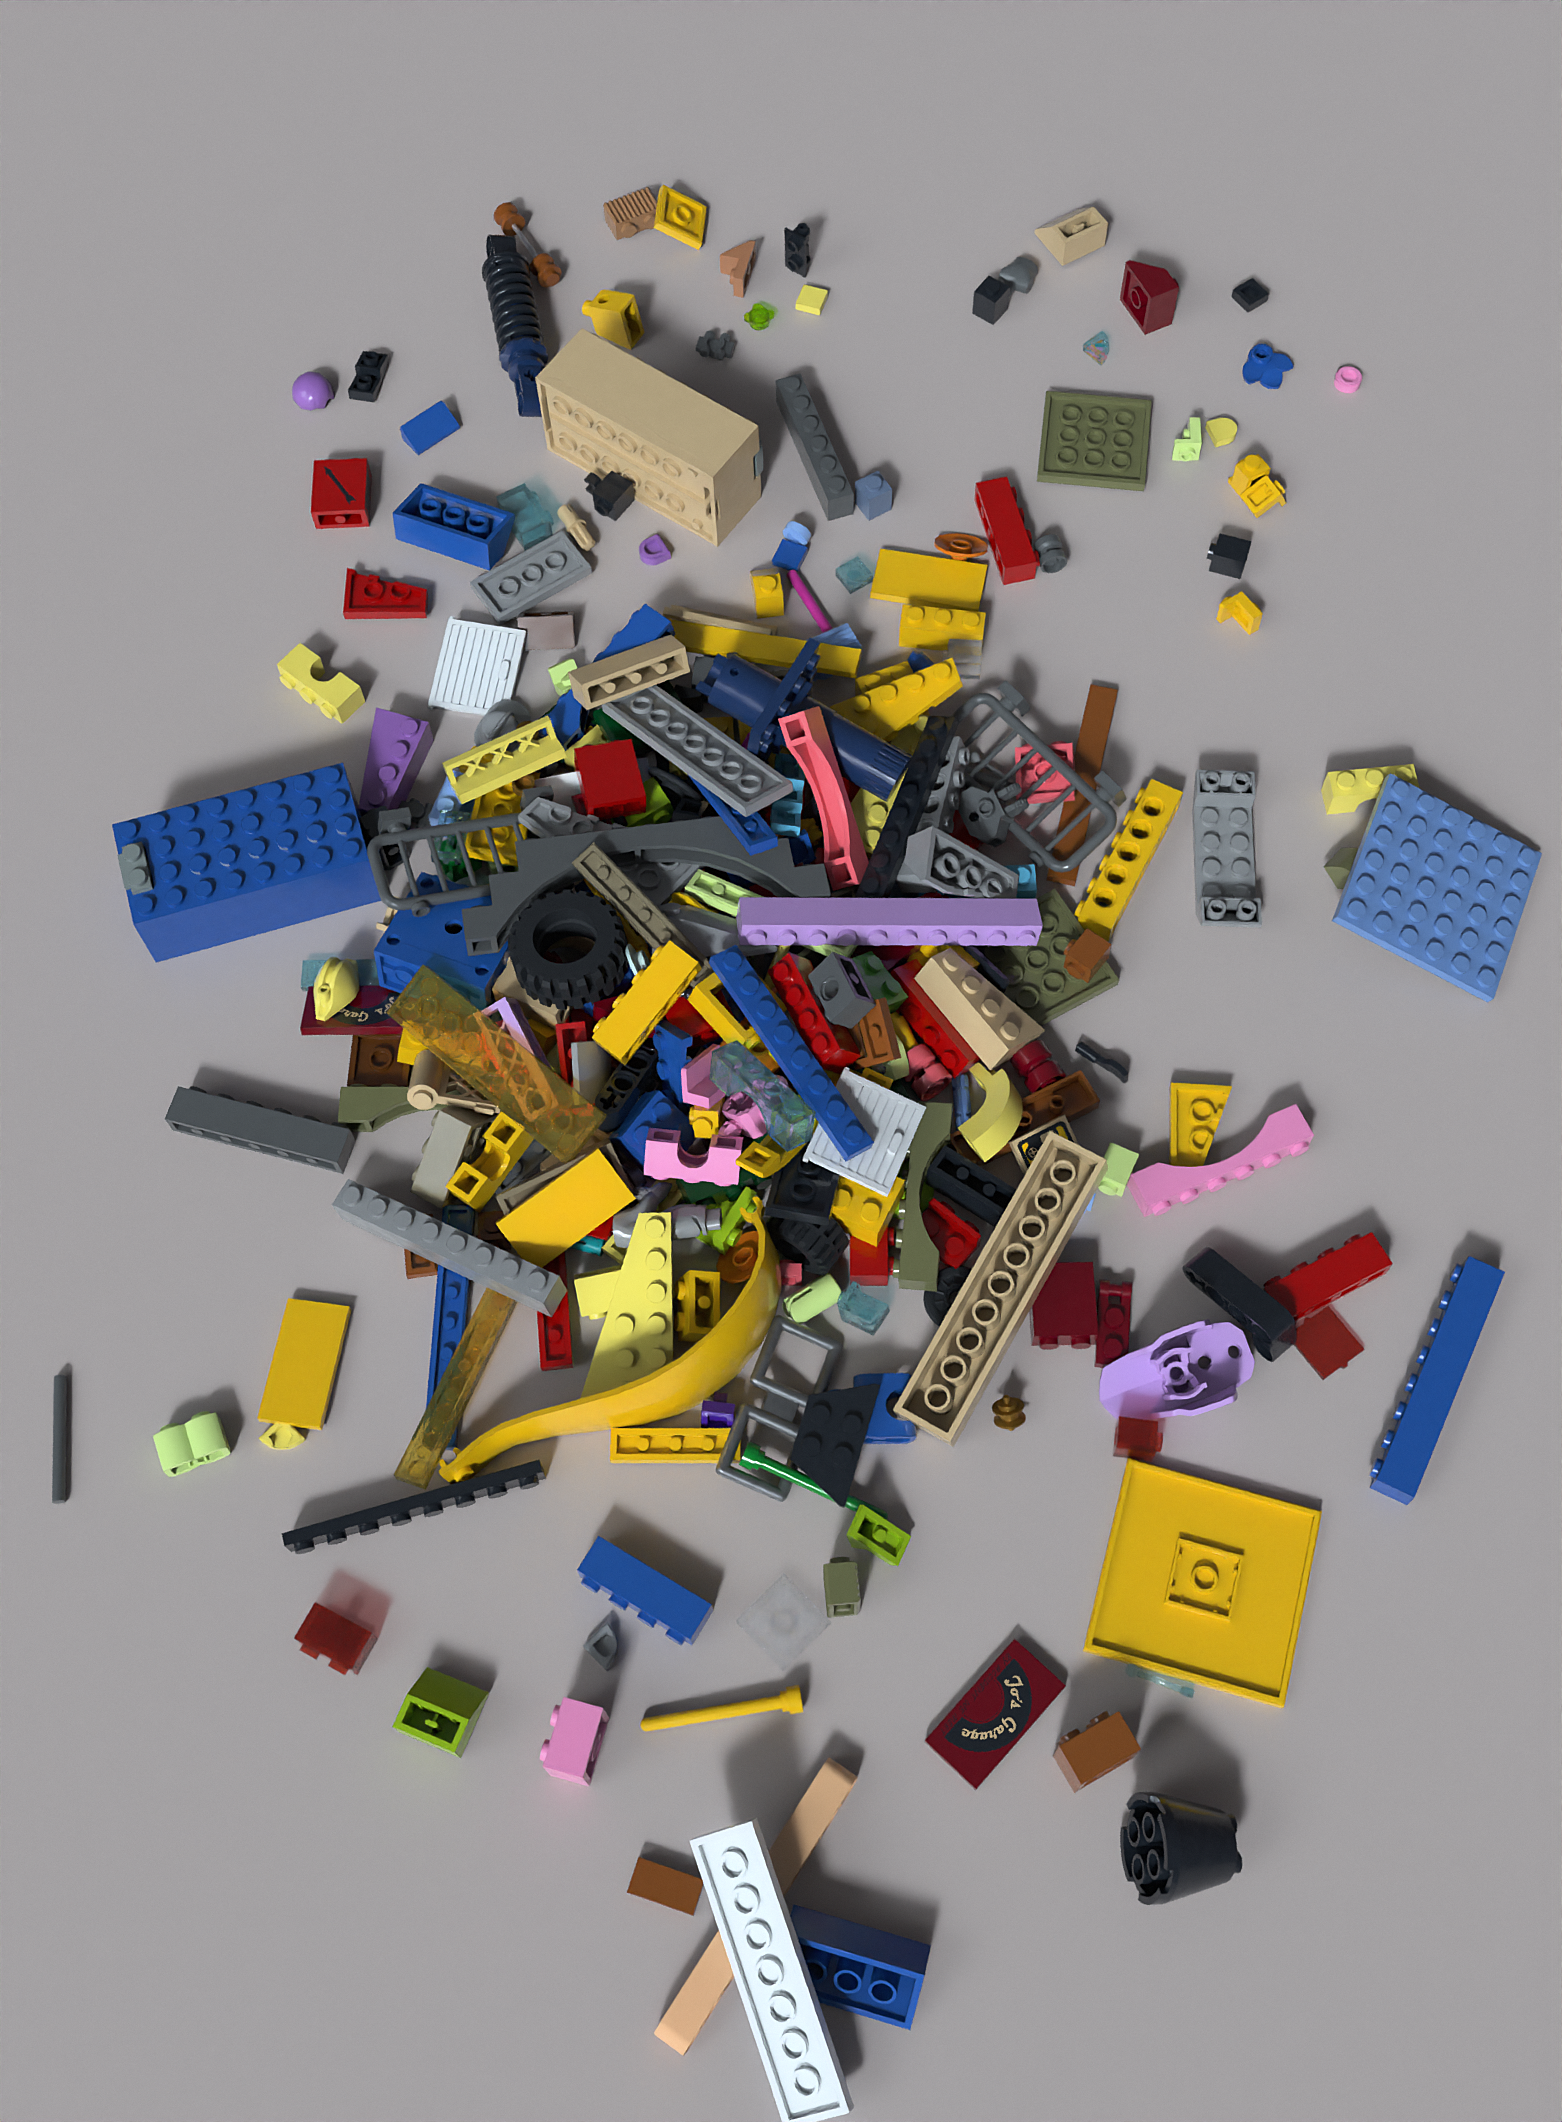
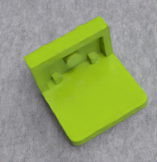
(732, 1222)

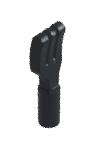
(1108, 1064)

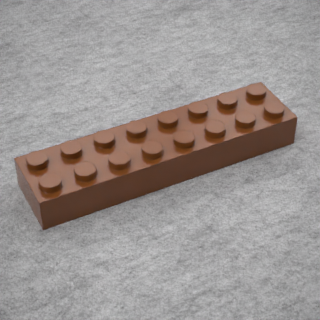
(1068, 1097)

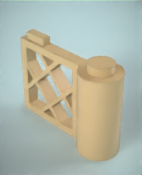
(433, 1079)

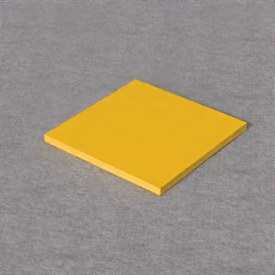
(1204, 1582)

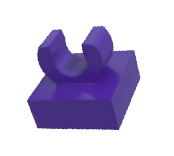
(717, 1412)

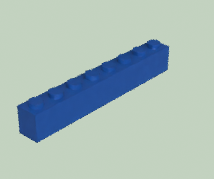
(1436, 1381)

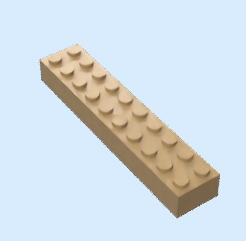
(1001, 1288)

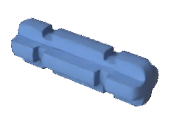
(961, 1099)

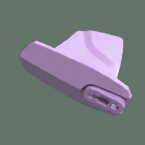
(1166, 1376)

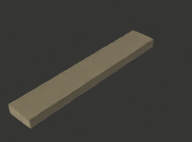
(635, 906)

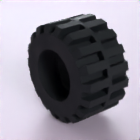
(808, 1243)

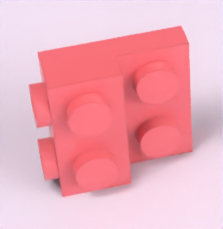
(1037, 767)

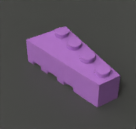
(393, 759)

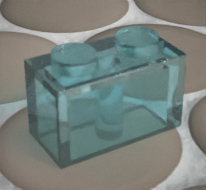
(531, 521)

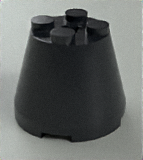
(1176, 1847)

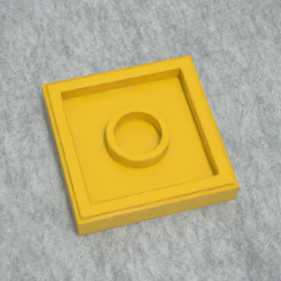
(680, 217)

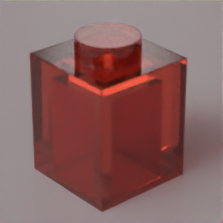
(1137, 1439)

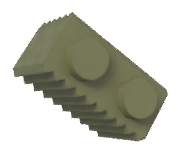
(841, 1587)

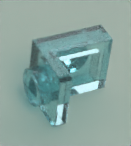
(861, 1309)

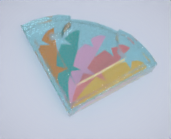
(1097, 347)

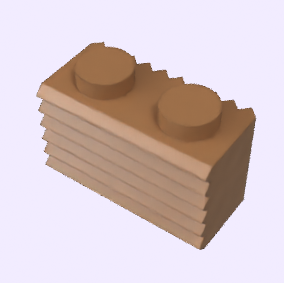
(631, 213)

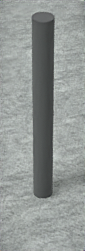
(59, 1439)

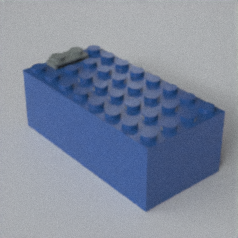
(245, 862)

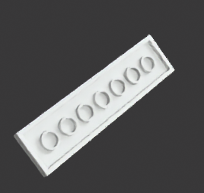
(771, 1974)

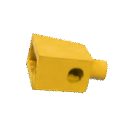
(615, 317)

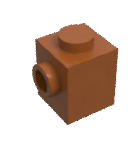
(1086, 955)

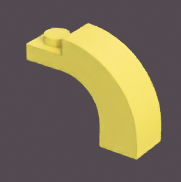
(997, 1118)

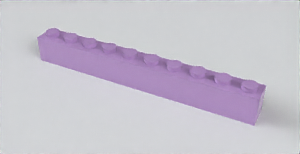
(888, 921)

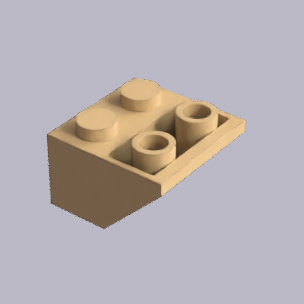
(1074, 234)

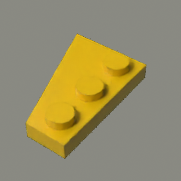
(1193, 1121)

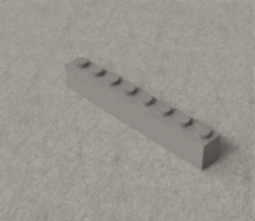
(450, 1248)

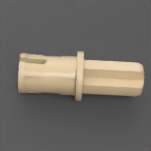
(576, 527)

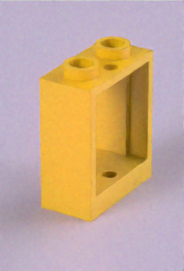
(717, 1015)

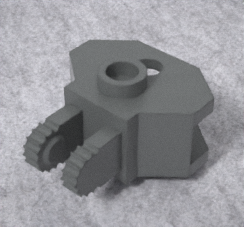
(987, 813)

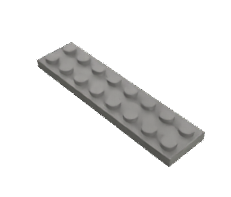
(699, 749)

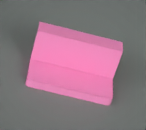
(696, 1085)

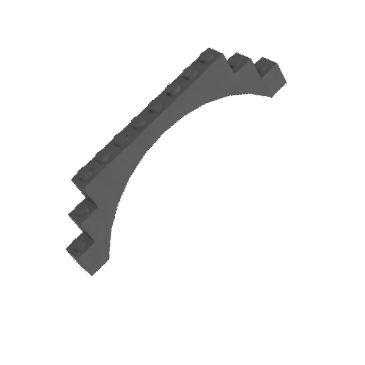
(548, 868)

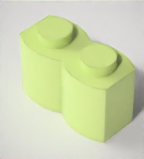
(191, 1444)

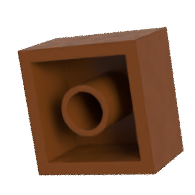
(1095, 1751)

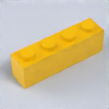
(646, 1002)

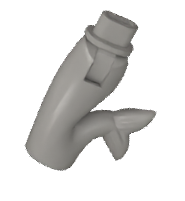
(687, 1219)

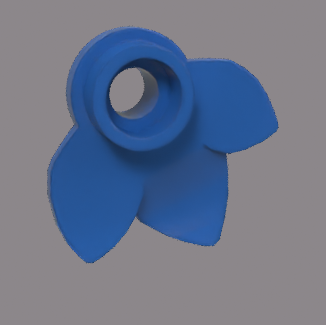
(1265, 367)

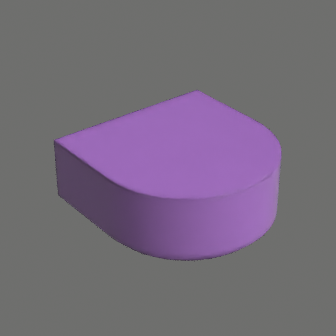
(654, 551)

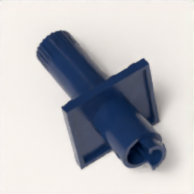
(762, 699)

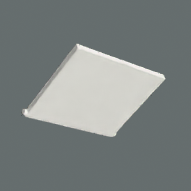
(476, 666)
(888, 1121)

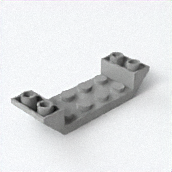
(1224, 849)

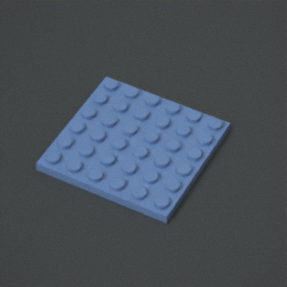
(1437, 887)

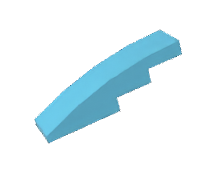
(786, 812)

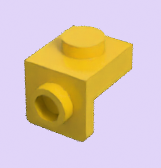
(1242, 610)

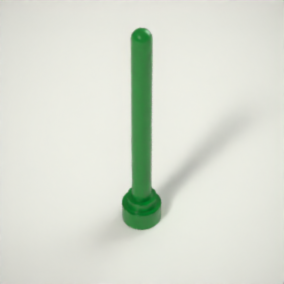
(756, 1458)

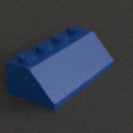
(453, 526)
(861, 1966)

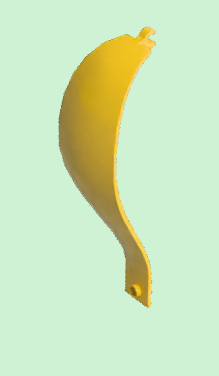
(662, 1393)

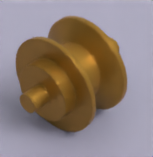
(1008, 1412)

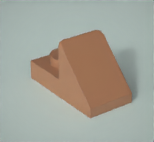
(739, 265)

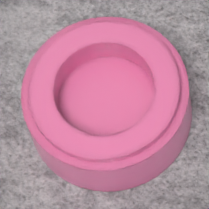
(1348, 379)

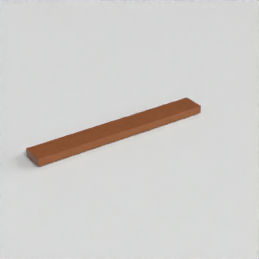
(1088, 764)

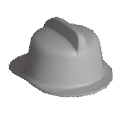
(500, 720)

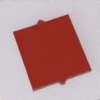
(1326, 1343)

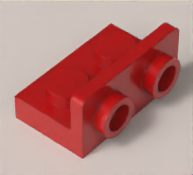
(950, 1235)

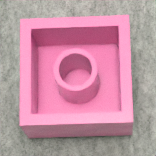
(574, 1741)

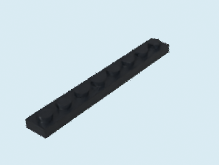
(908, 807)
(400, 1511)

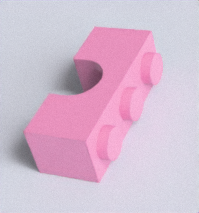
(668, 1160)

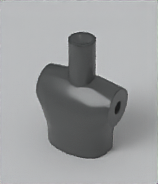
(1019, 275)

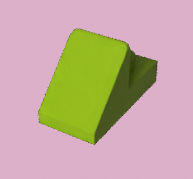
(877, 1536)

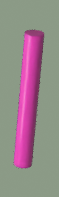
(809, 601)

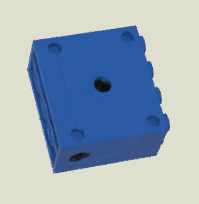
(439, 944)

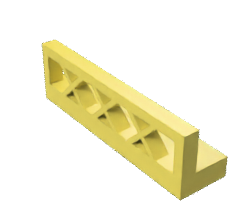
(505, 765)

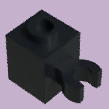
(611, 494)

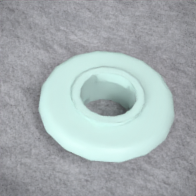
(636, 960)

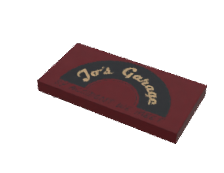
(362, 1016)
(994, 1714)

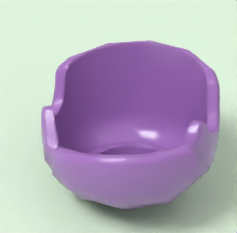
(312, 391)

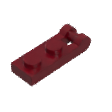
(1112, 1322)

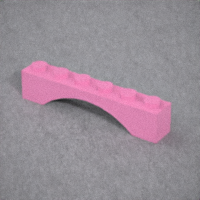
(1164, 1185)

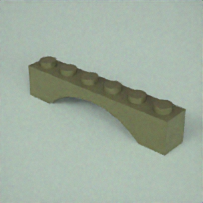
(372, 1107)
(919, 1257)

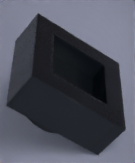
(1250, 295)

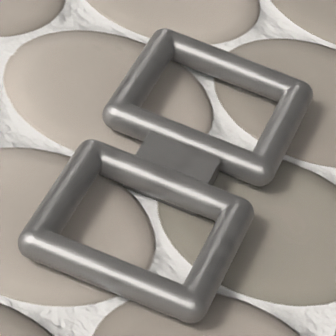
(778, 1405)

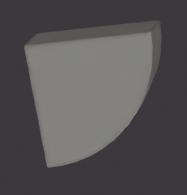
(603, 1646)

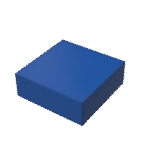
(789, 555)

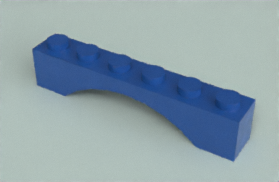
(569, 715)

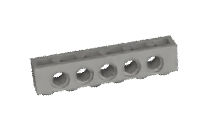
(939, 808)

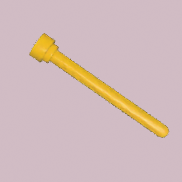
(788, 1700)

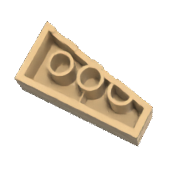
(977, 1008)

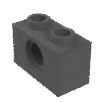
(841, 990)

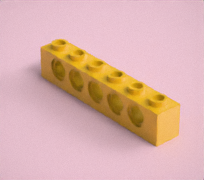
(1156, 799)

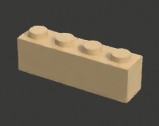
(629, 672)

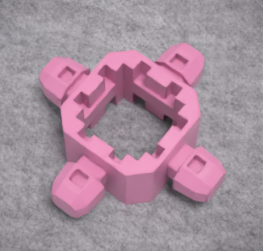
(743, 1116)

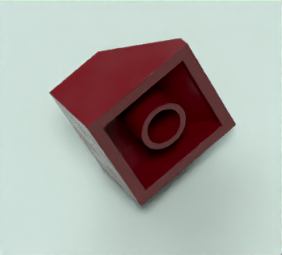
(1149, 295)

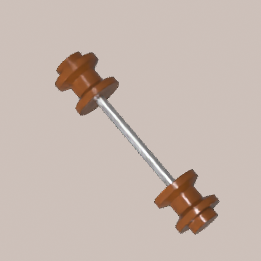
(543, 264)

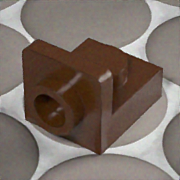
(489, 1231)

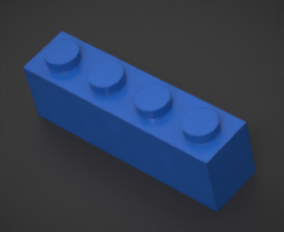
(645, 1591)

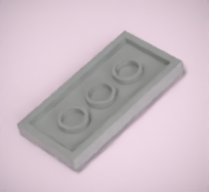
(530, 577)

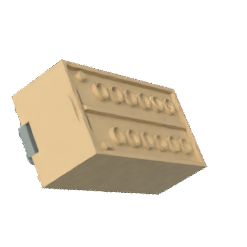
(672, 442)

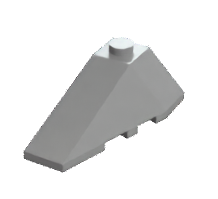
(957, 867)

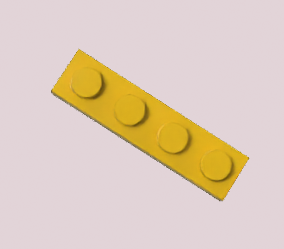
(669, 1445)

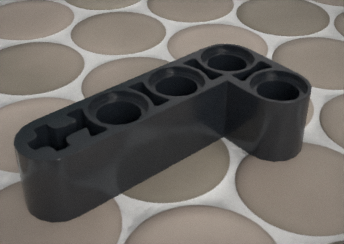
(627, 1086)
(1267, 1320)

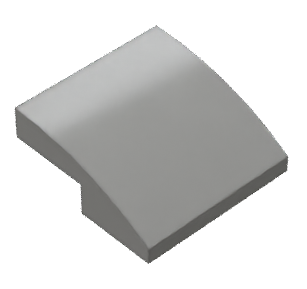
(590, 1068)

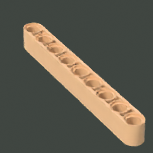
(788, 1856)

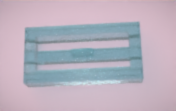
(448, 855)

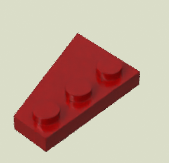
(377, 599)

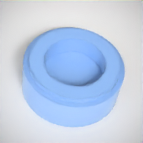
(796, 533)

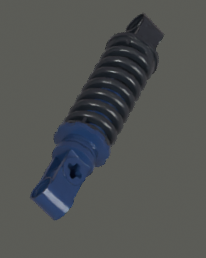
(515, 319)

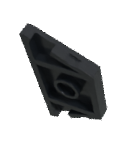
(833, 1438)

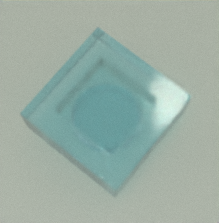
(854, 575)

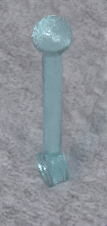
(1132, 1671)

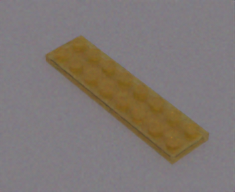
(496, 1064)

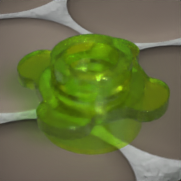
(759, 317)

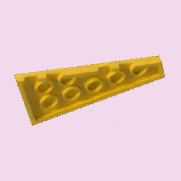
(901, 701)

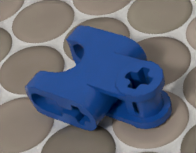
(882, 1426)

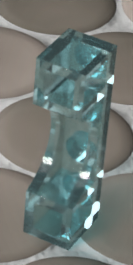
(785, 1114)

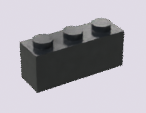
(969, 1185)

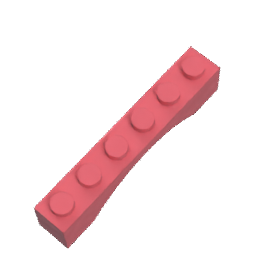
(811, 746)

